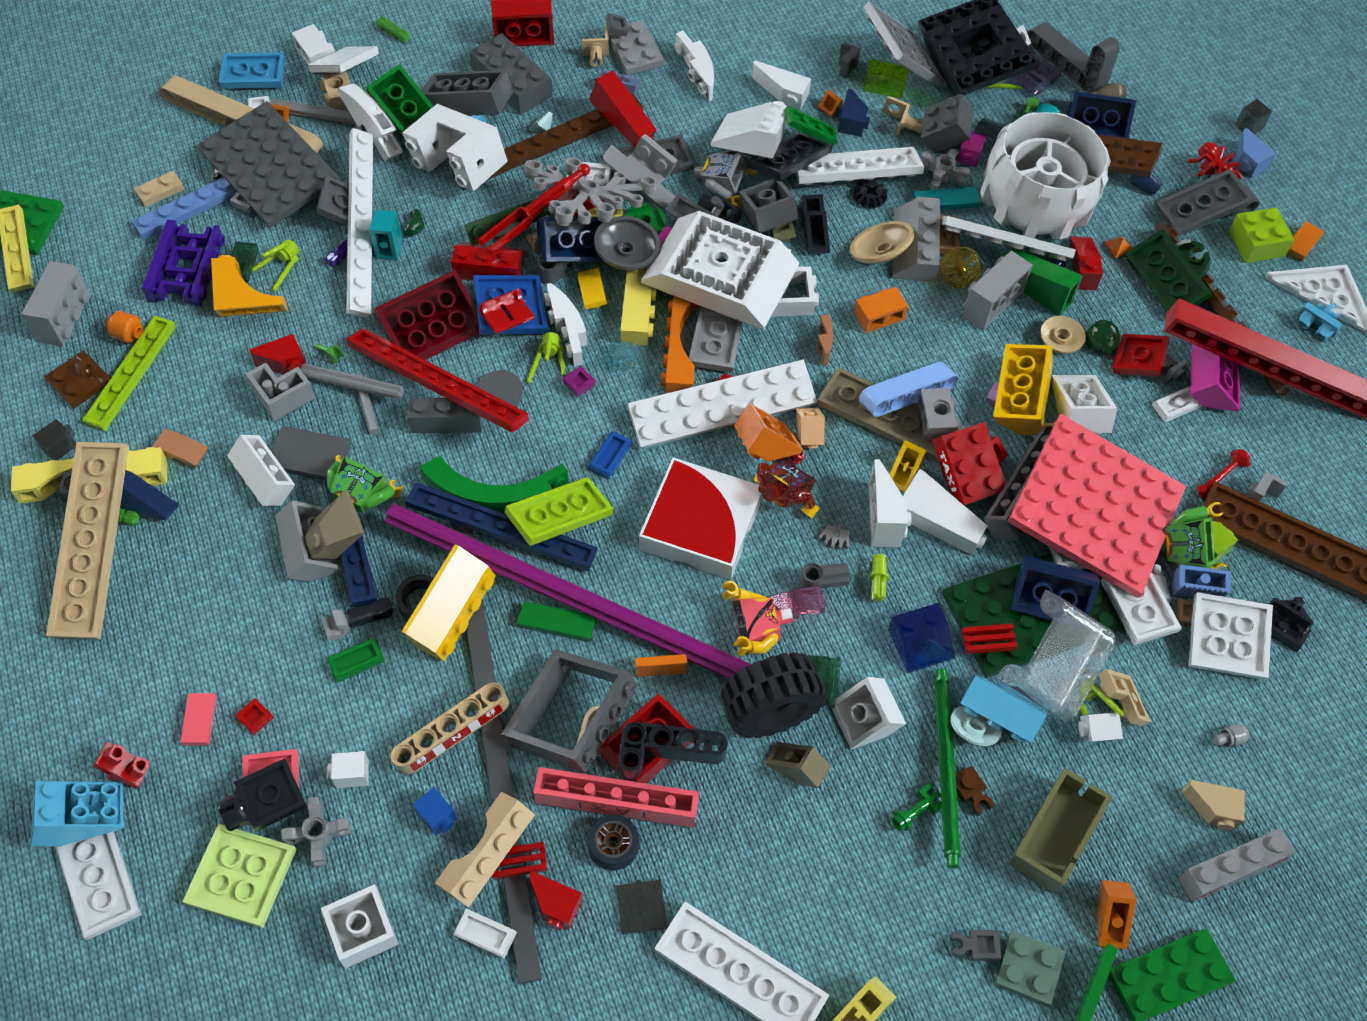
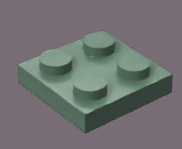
(1030, 968)

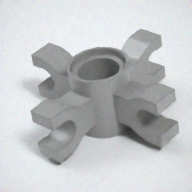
(945, 169)
(336, 828)

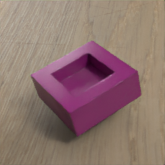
(579, 381)

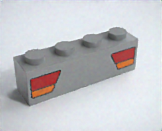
(1236, 865)

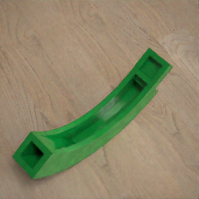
(442, 477)

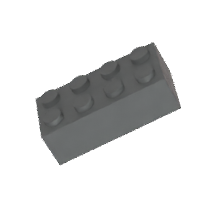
(527, 79)
(470, 91)

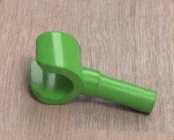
(1030, 105)
(333, 352)

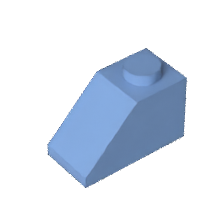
(1253, 154)

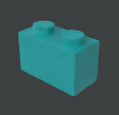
(386, 235)

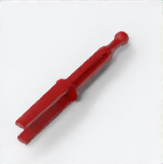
(531, 210)

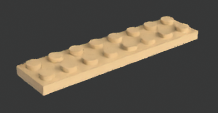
(88, 541)

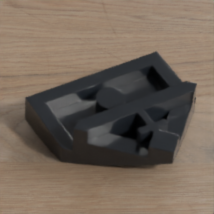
(1290, 622)

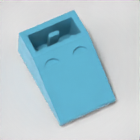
(75, 811)

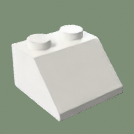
(867, 712)

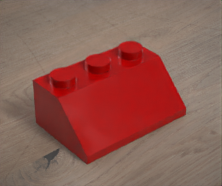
(477, 260)

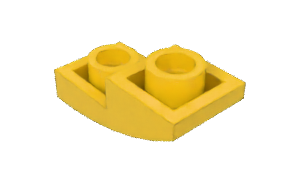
(592, 288)

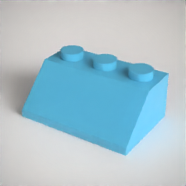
(1003, 709)

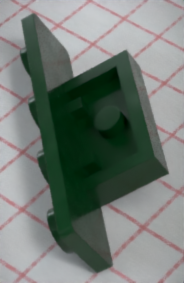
(481, 226)

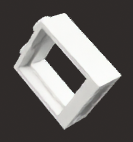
(803, 305)

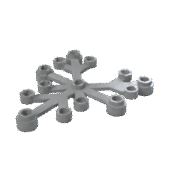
(588, 189)

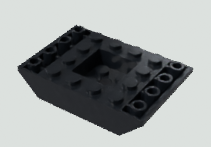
(976, 46)

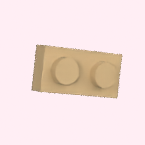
(159, 188)

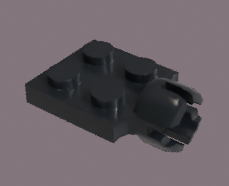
(262, 798)

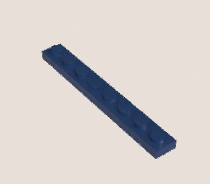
(497, 526)

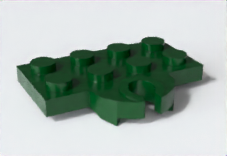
(1171, 270)

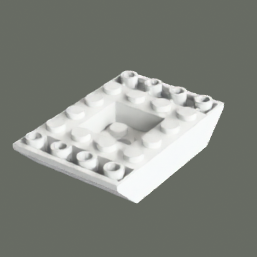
(741, 287)

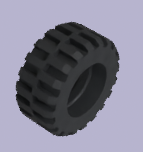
(773, 695)

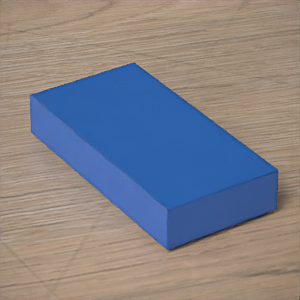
(610, 455)

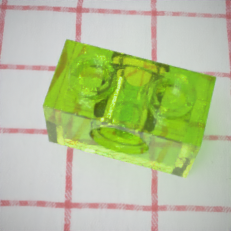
(885, 78)

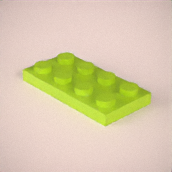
(558, 511)

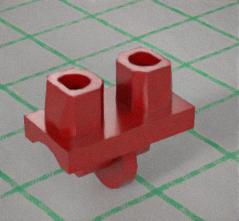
(121, 765)

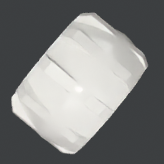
(1045, 174)

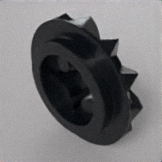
(870, 200)

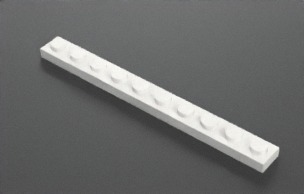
(359, 222)

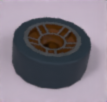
(613, 828)

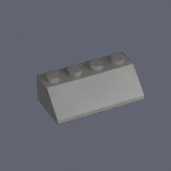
(922, 257)

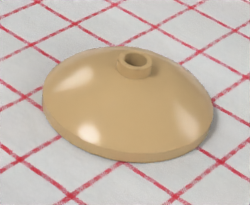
(882, 242)

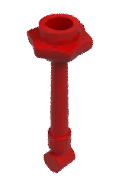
(1239, 458)

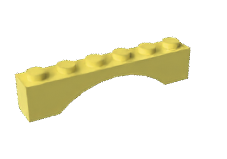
(41, 480)

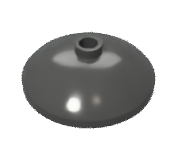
(627, 243)

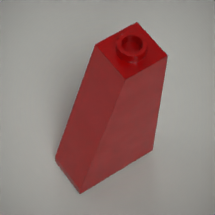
(620, 108)

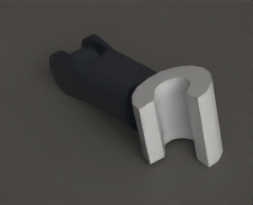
(338, 625)

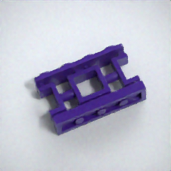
(167, 257)

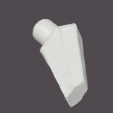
(1161, 580)

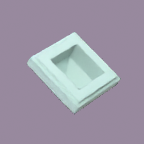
(542, 124)

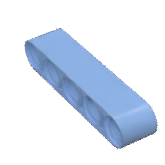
(906, 388)

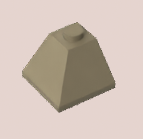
(334, 529)

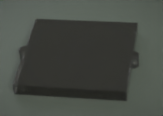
(641, 907)

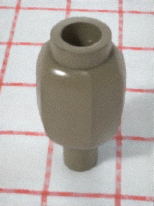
(1112, 89)

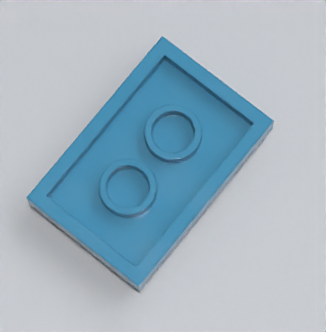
(252, 70)

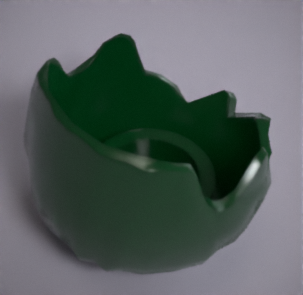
(1103, 336)

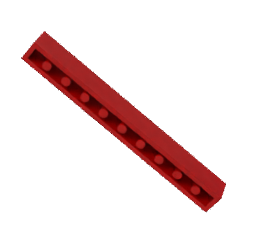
(1267, 356)

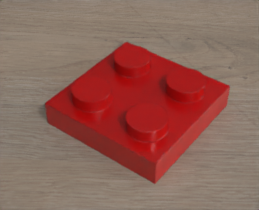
(1141, 355)

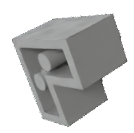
(281, 393)

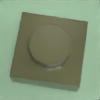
(784, 232)

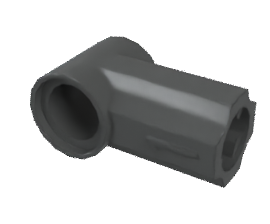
(825, 575)

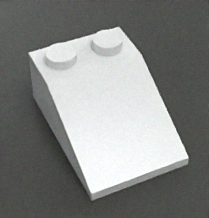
(1084, 401)
(887, 509)

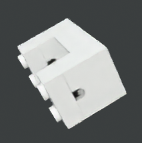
(469, 143)

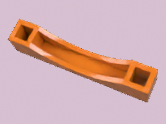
(679, 367)

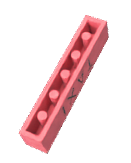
(616, 797)

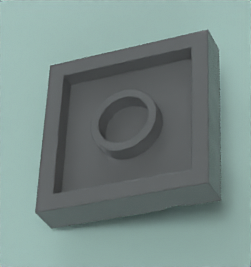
(334, 200)

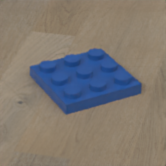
(492, 286)

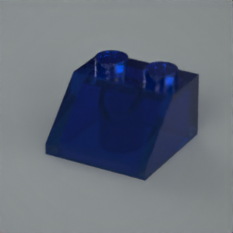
(922, 637)

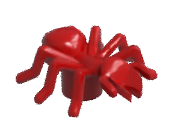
(1214, 160)

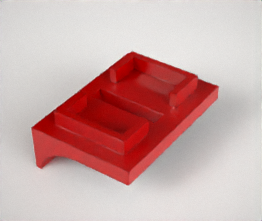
(515, 307)

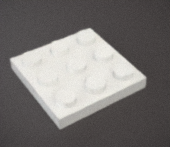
(1230, 636)

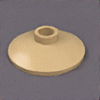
(1063, 334)

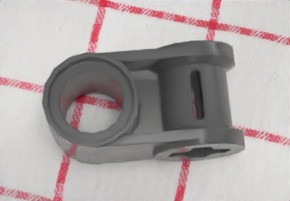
(552, 271)

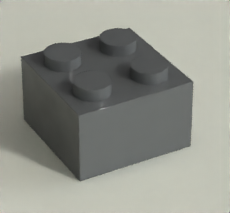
(947, 123)
(768, 205)

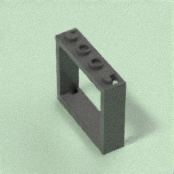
(542, 692)

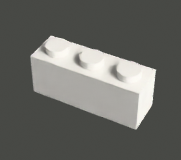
(260, 470)

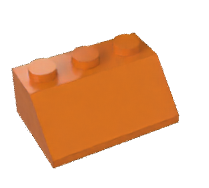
(765, 435)

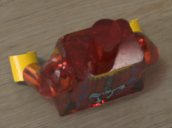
(786, 485)

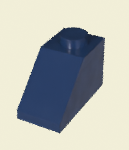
(853, 115)

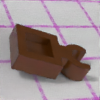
(970, 787)

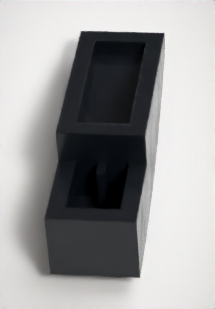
(814, 224)

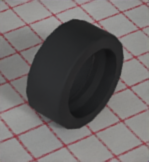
(406, 587)

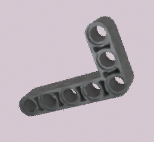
(1086, 71)

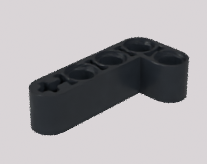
(672, 750)

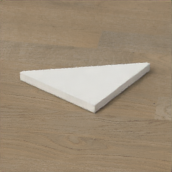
(1326, 286)

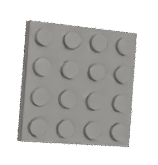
(904, 46)

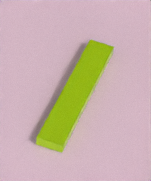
(129, 373)

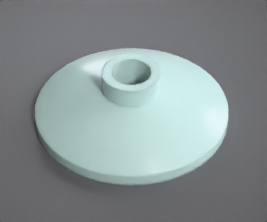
(974, 729)

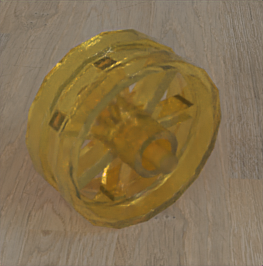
(955, 258)

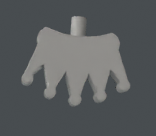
(836, 535)

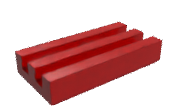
(968, 632)
(540, 846)

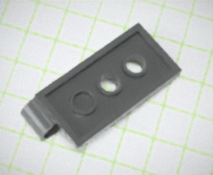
(1222, 192)

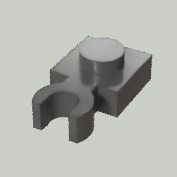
(982, 945)

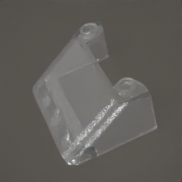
(1064, 661)

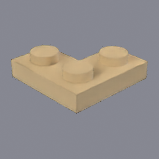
(1121, 687)

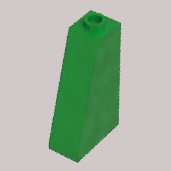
(1050, 283)

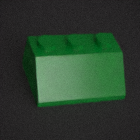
(399, 98)

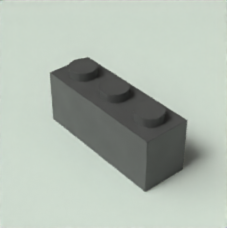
(441, 416)

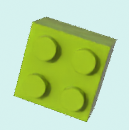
(1261, 235)

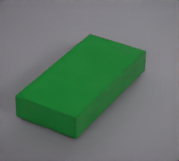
(355, 659)

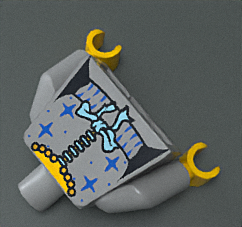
(723, 174)

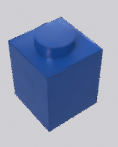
(435, 812)

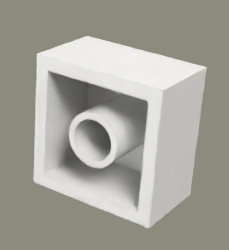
(359, 926)

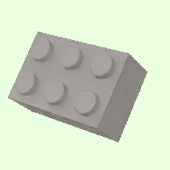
(996, 289)
(56, 303)

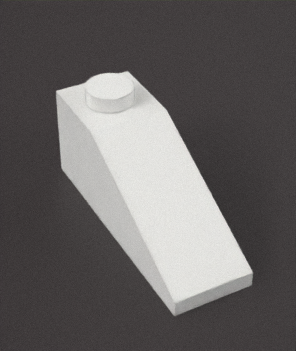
(782, 84)

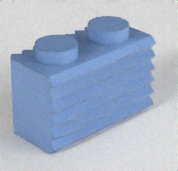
(1193, 579)

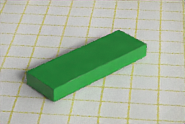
(810, 125)
(556, 621)
(1096, 983)

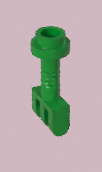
(903, 820)

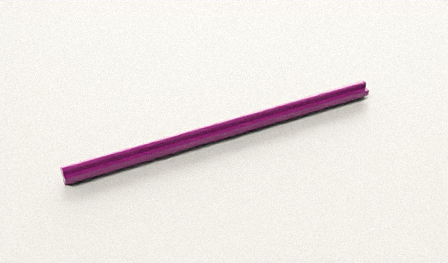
(568, 593)

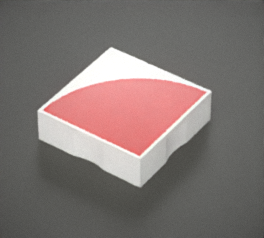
(700, 518)

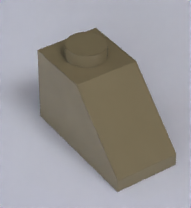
(798, 763)

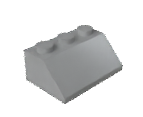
(292, 526)

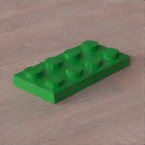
(1171, 976)

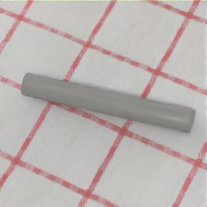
(368, 411)

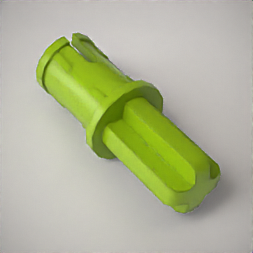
(879, 577)

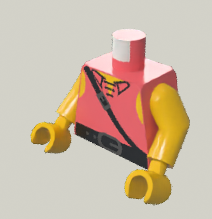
(755, 619)

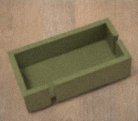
(1060, 831)

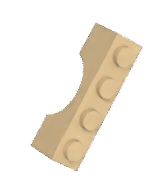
(469, 874)

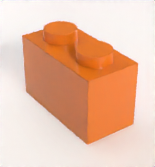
(880, 309)

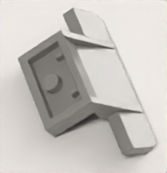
(646, 160)

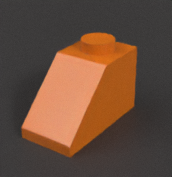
(1115, 913)

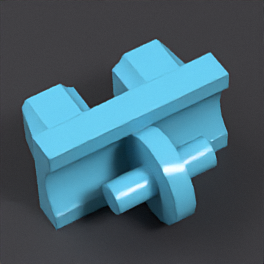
(1321, 317)

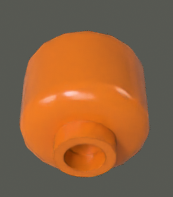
(124, 326)

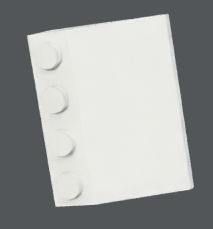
(753, 130)

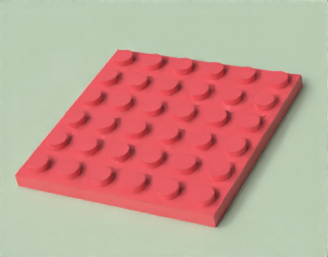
(1097, 505)

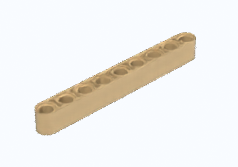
(216, 106)

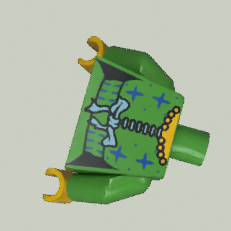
(364, 485)
(1191, 538)

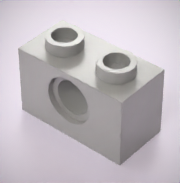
(931, 404)

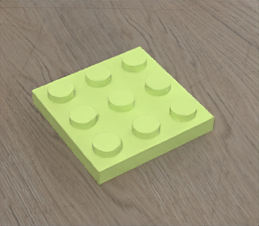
(240, 876)

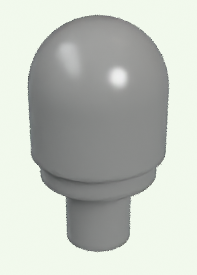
(1232, 736)

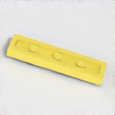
(15, 249)

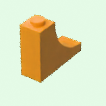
(234, 296)

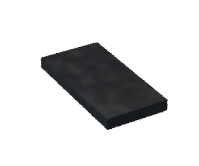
(790, 157)

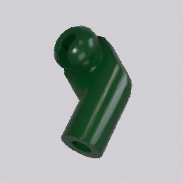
(415, 225)

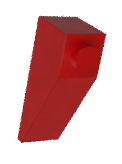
(1086, 262)

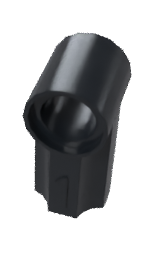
(736, 212)

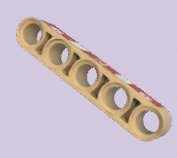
(445, 740)

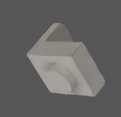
(1268, 483)

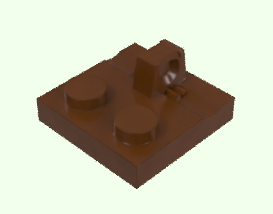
(78, 379)

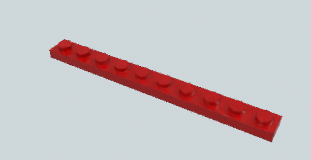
(438, 380)

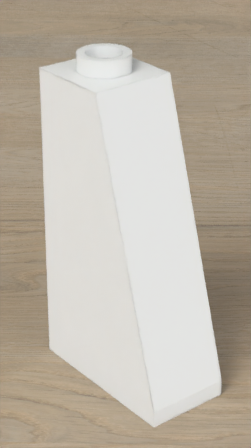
(943, 515)

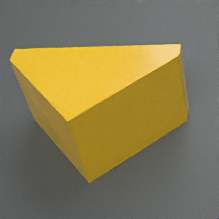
(907, 465)

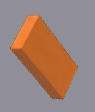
(1305, 240)
(661, 665)

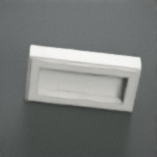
(485, 933)

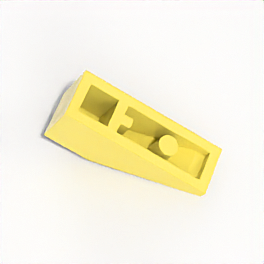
(867, 1003)

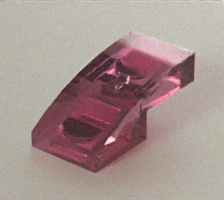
(801, 601)

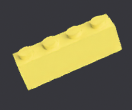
(637, 309)

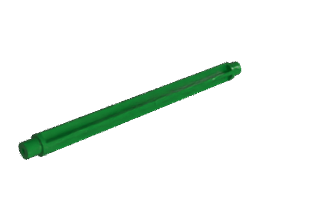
(947, 770)

